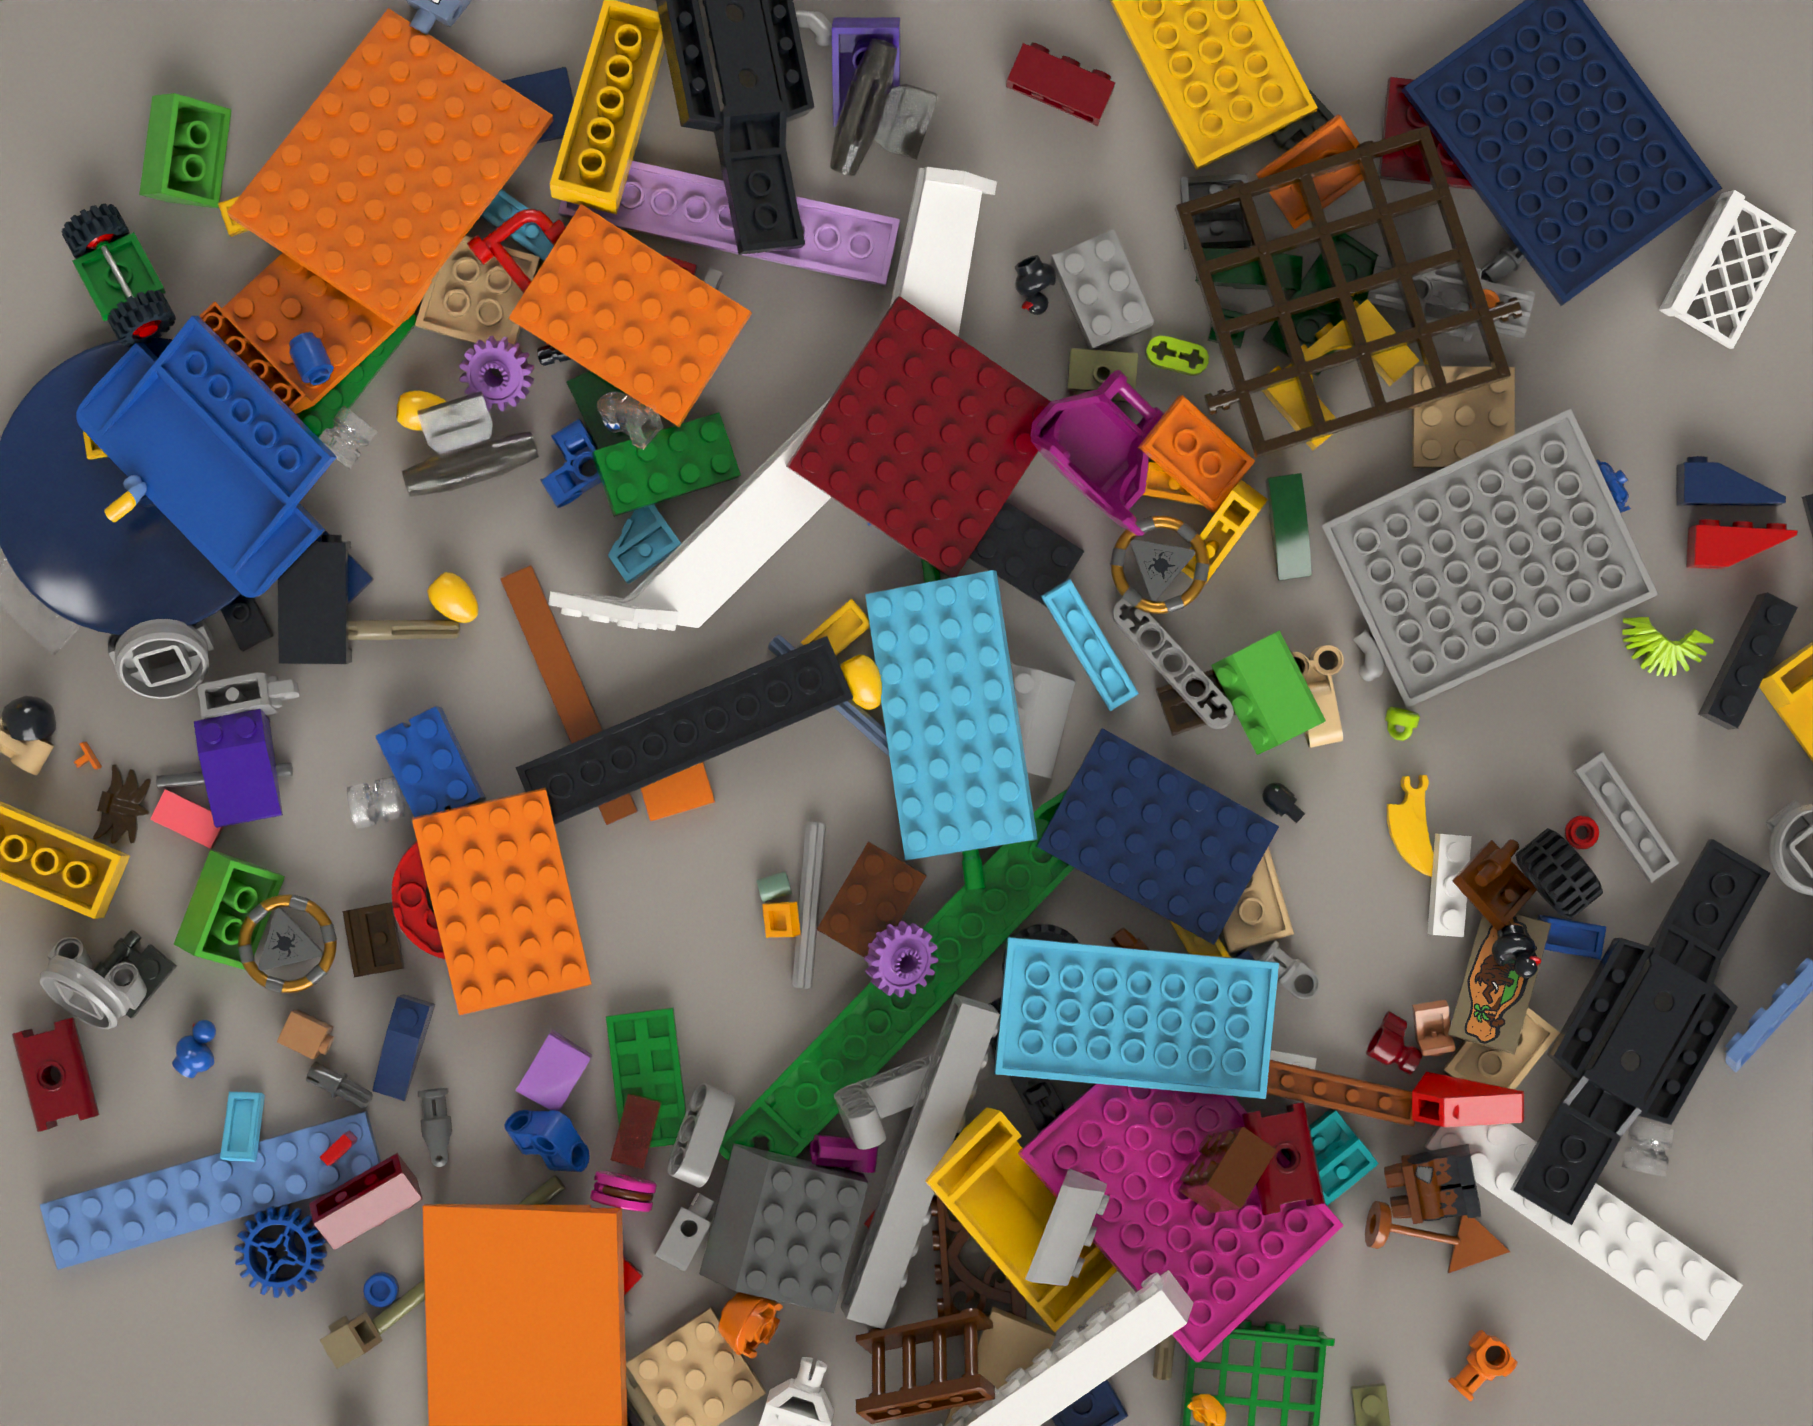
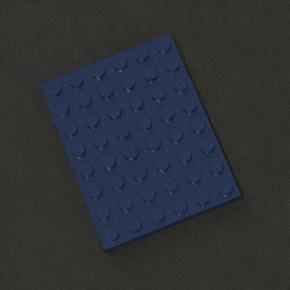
(1561, 141)

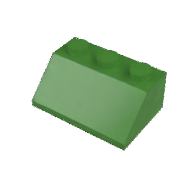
(185, 151)
(1268, 693)
(220, 905)

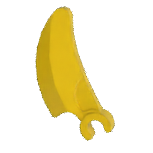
(1409, 826)

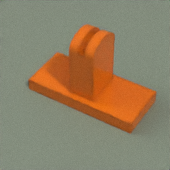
(89, 756)

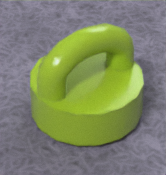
(1401, 717)

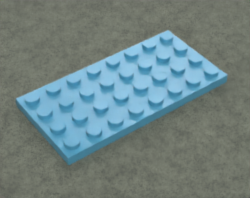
(951, 716)
(1136, 1018)

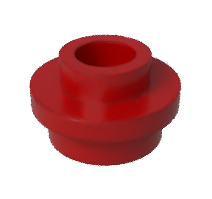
(1591, 836)

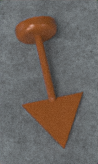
(1471, 1244)

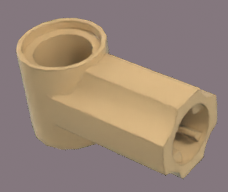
(25, 754)

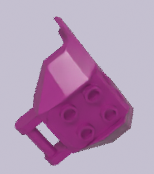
(1099, 445)

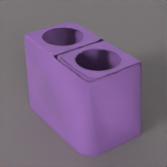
(554, 1072)

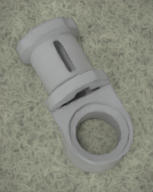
(1291, 970)

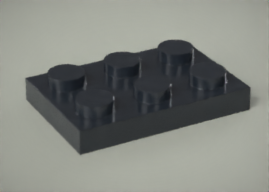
(1026, 553)

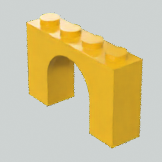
(1389, 364)

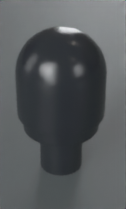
(1281, 801)

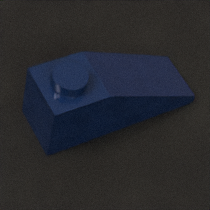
(1717, 485)
(402, 1046)

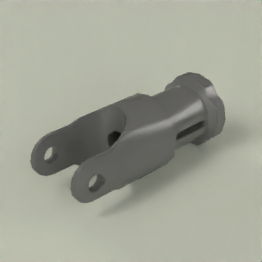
(436, 1127)

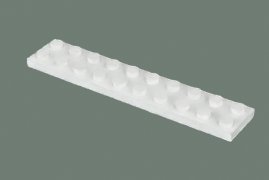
(1604, 1232)

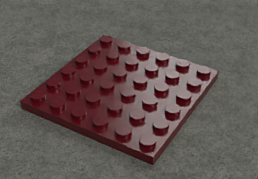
(923, 438)

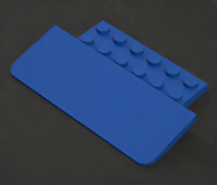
(212, 452)

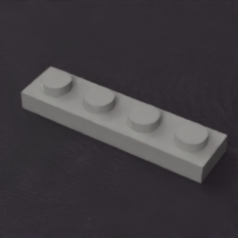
(1626, 817)

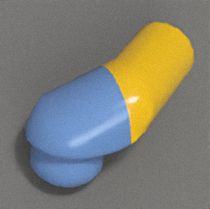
(124, 504)

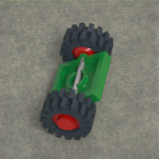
(118, 275)

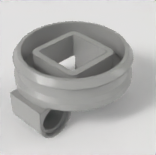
(132, 652)
(1788, 829)
(85, 992)

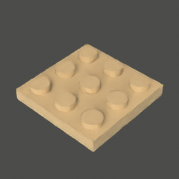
(474, 298)
(1461, 423)
(695, 1375)

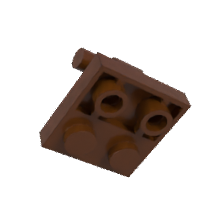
(1495, 883)

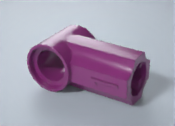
(842, 1152)

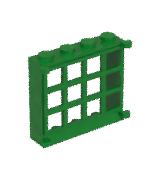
(1275, 1333)

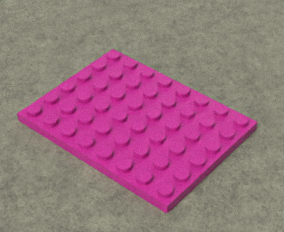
(1140, 1148)

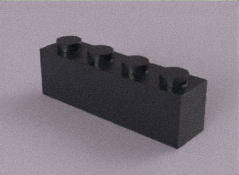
(1747, 661)

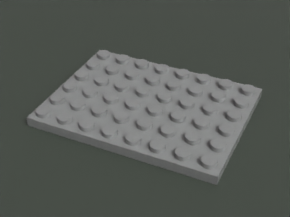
(1490, 558)

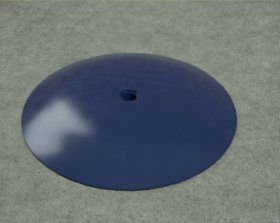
(57, 526)

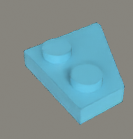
(643, 543)

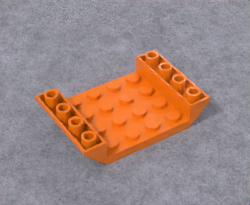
(290, 302)

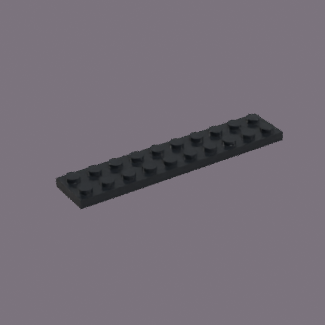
(688, 730)

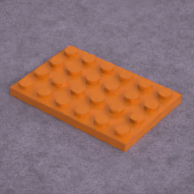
(630, 315)
(502, 901)

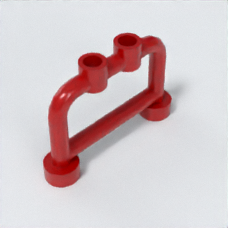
(492, 246)

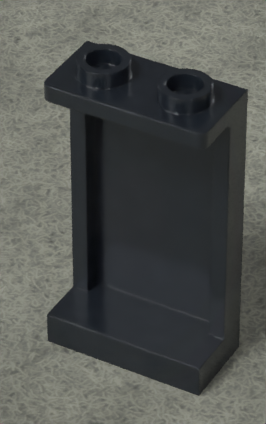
(315, 605)

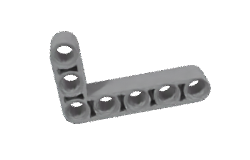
(870, 1100)

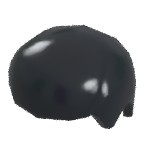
(29, 718)

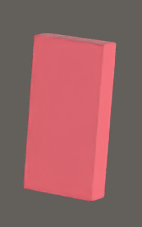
(186, 818)

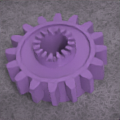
(508, 360)
(900, 958)

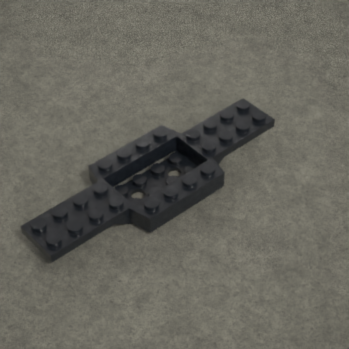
(754, 119)
(1669, 1044)

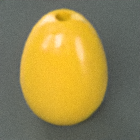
(410, 403)
(453, 598)
(863, 681)

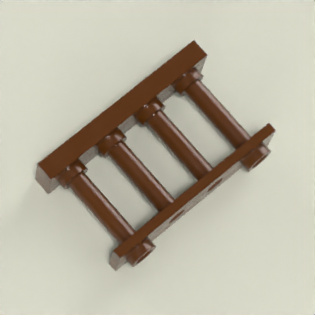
(940, 1392)

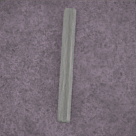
(809, 904)

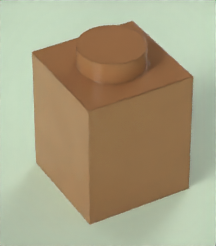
(306, 1034)

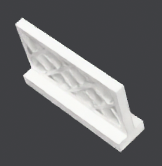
(1702, 256)

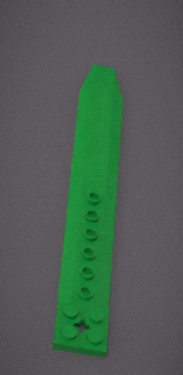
(880, 1024)

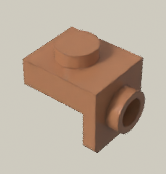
(1432, 1028)

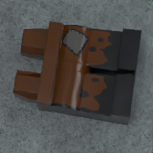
(1436, 1185)

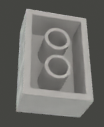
(1102, 291)

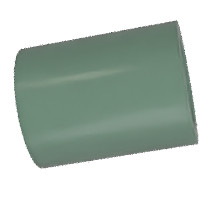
(774, 886)

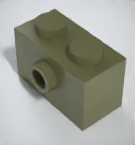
(1092, 367)

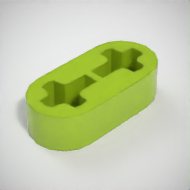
(1180, 348)

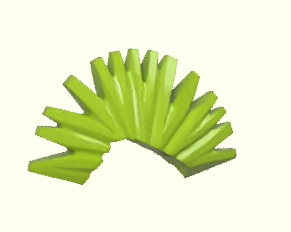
(1661, 650)

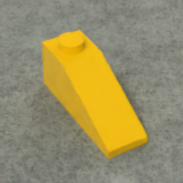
(1228, 526)

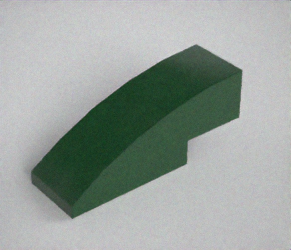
(1250, 277)
(1289, 526)

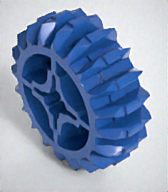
(267, 1245)

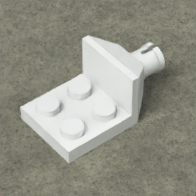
(799, 1399)

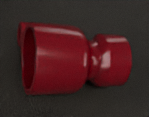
(1388, 1045)

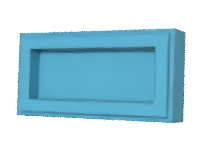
(242, 1126)

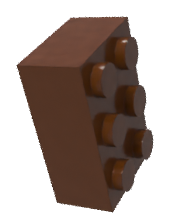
(870, 899)
(1226, 1169)

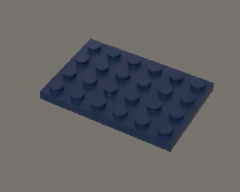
(1157, 836)

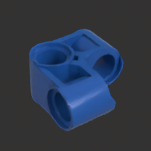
(568, 481)
(551, 1137)

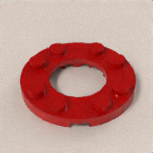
(412, 906)

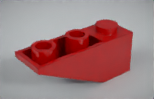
(1722, 546)
(1464, 1102)

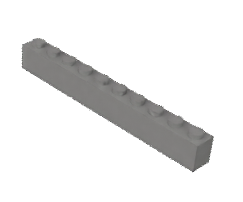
(927, 1137)

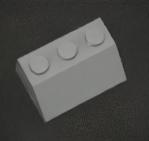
(1042, 713)
(1068, 1230)

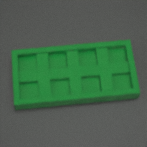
(668, 467)
(648, 1065)

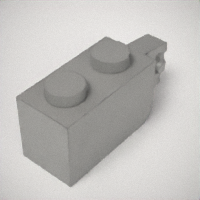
(245, 694)

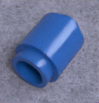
(310, 358)

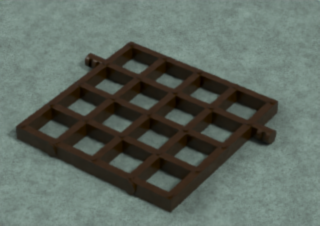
(1343, 291)

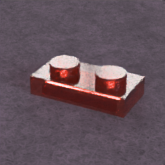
(636, 1131)

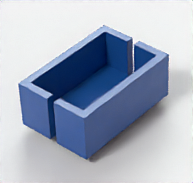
(429, 764)

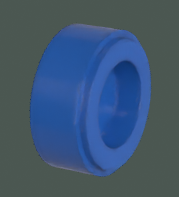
(381, 1289)

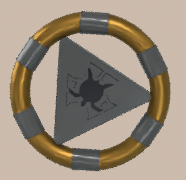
(1160, 565)
(287, 943)

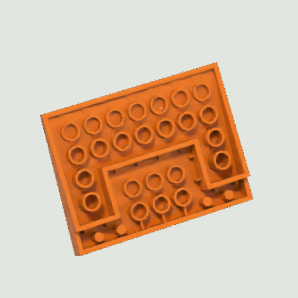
(524, 1315)

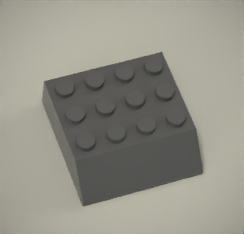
(784, 1228)

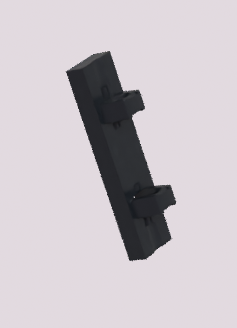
(1041, 1102)

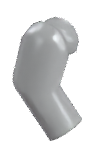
(818, 24)
(1373, 658)

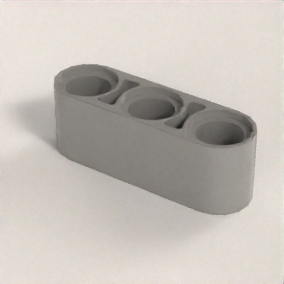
(700, 1135)

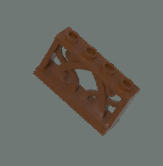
(1002, 1292)

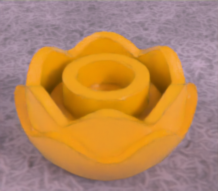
(1207, 1410)

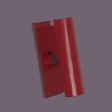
(73, 1091)
(1301, 1177)

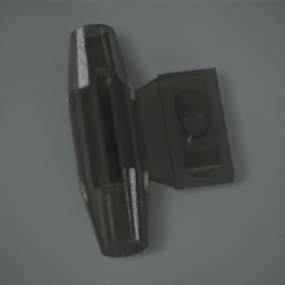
(877, 111)
(464, 447)

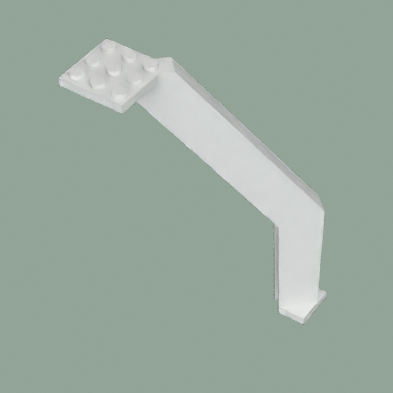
(774, 499)

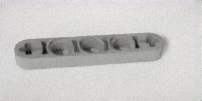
(1178, 679)

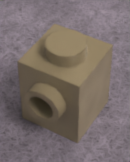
(350, 1339)

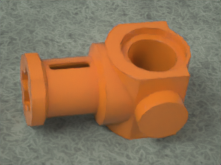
(1479, 1368)

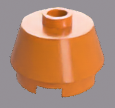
(748, 1322)

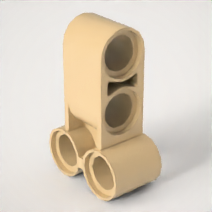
(1322, 688)

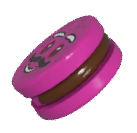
(623, 1191)

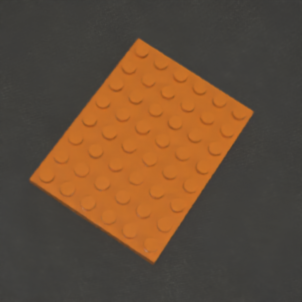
(391, 167)

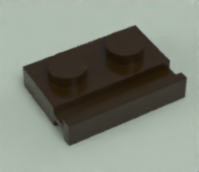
(1178, 712)
(373, 939)

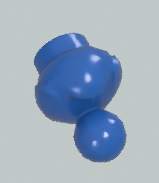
(192, 1052)

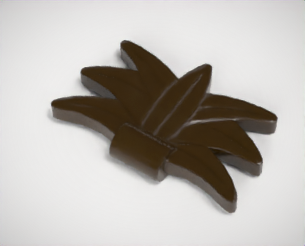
(122, 806)

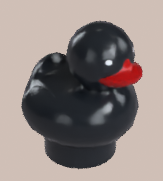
(1031, 279)
(1516, 948)

